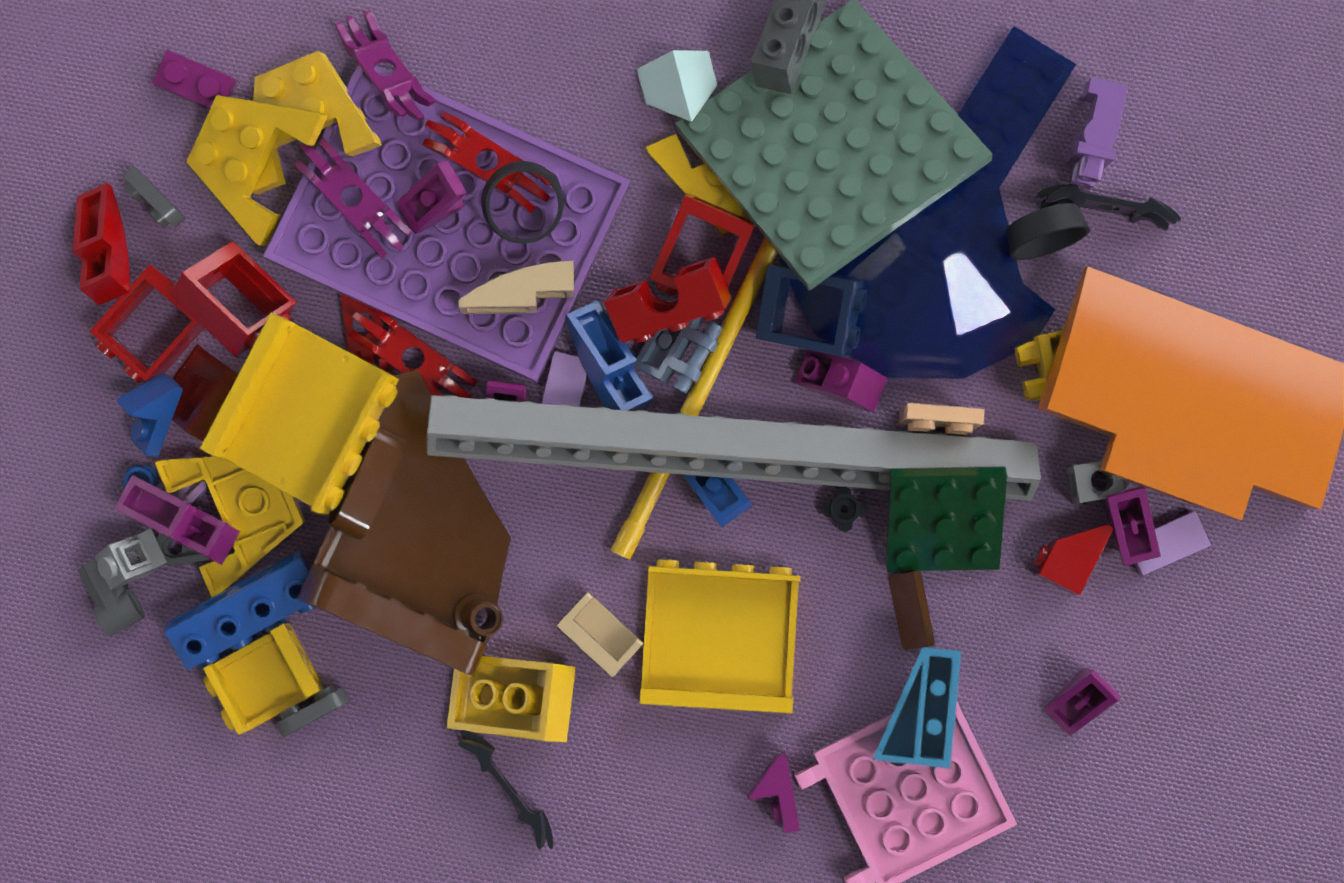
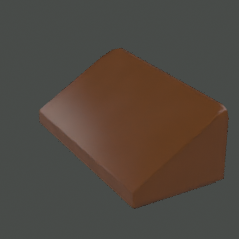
(911, 610)

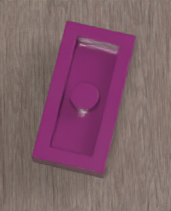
(192, 80)

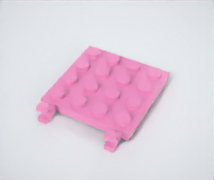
(909, 812)

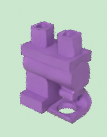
(1091, 146)

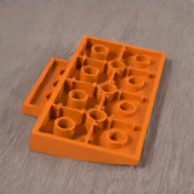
(1195, 399)

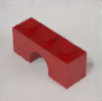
(640, 314)

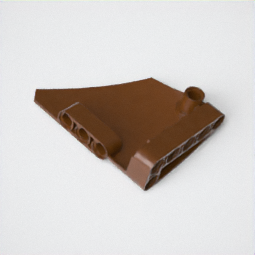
(413, 543)

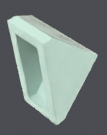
(678, 82)

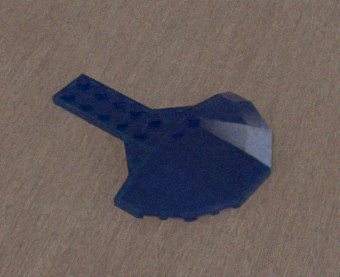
(944, 281)

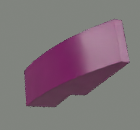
(177, 519)

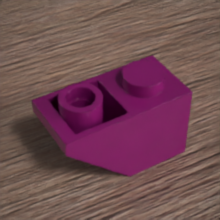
(841, 380)

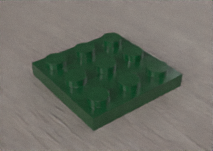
(945, 518)

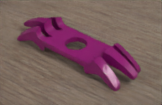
(370, 53)
(367, 212)

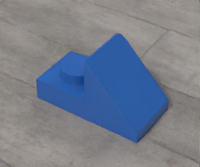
(154, 406)
(720, 497)

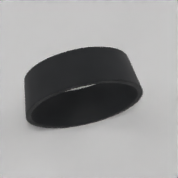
(516, 167)
(1046, 231)

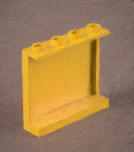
(719, 637)

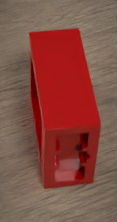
(714, 215)
(248, 278)
(124, 307)

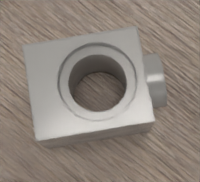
(1081, 487)

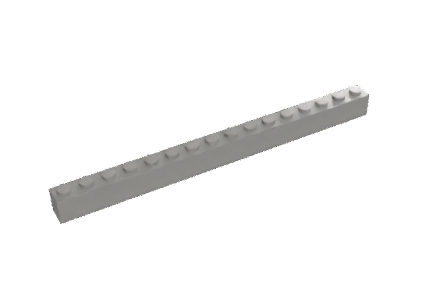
(711, 445)

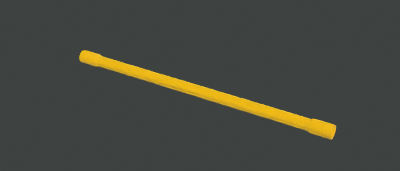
(634, 525)

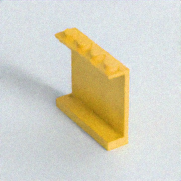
(301, 413)

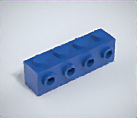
(239, 612)

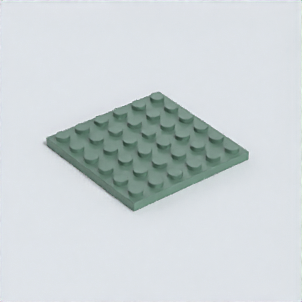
(840, 155)

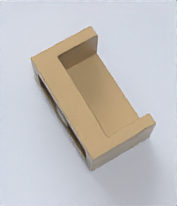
(600, 634)

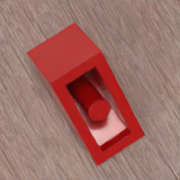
(1072, 558)

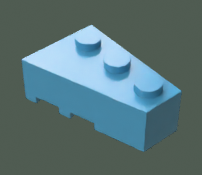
(925, 714)

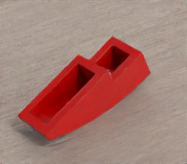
(101, 245)

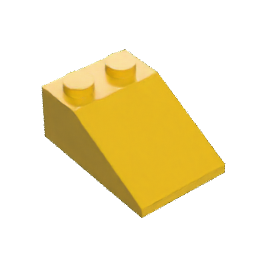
(513, 699)

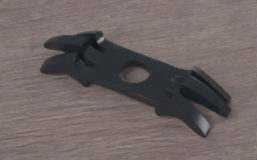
(1151, 210)
(536, 819)

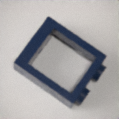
(774, 306)

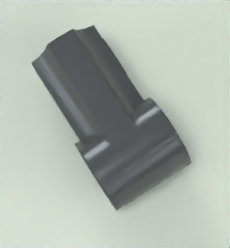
(115, 607)

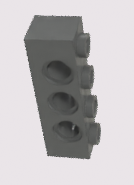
(785, 43)

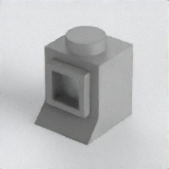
(130, 559)

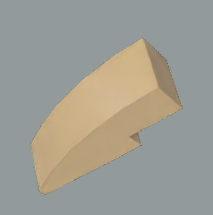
(520, 289)

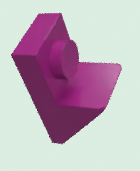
(432, 198)
(777, 782)

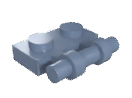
(664, 351)

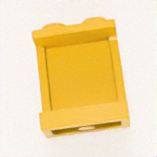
(262, 679)

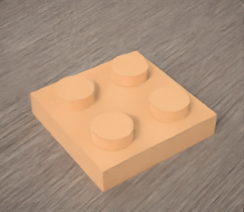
(955, 420)

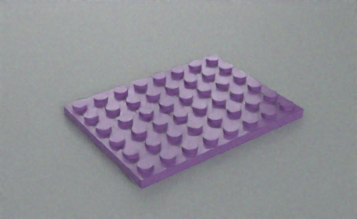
(460, 252)

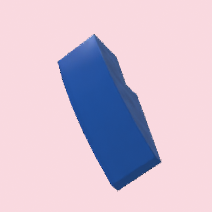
(607, 360)

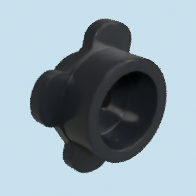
(844, 498)

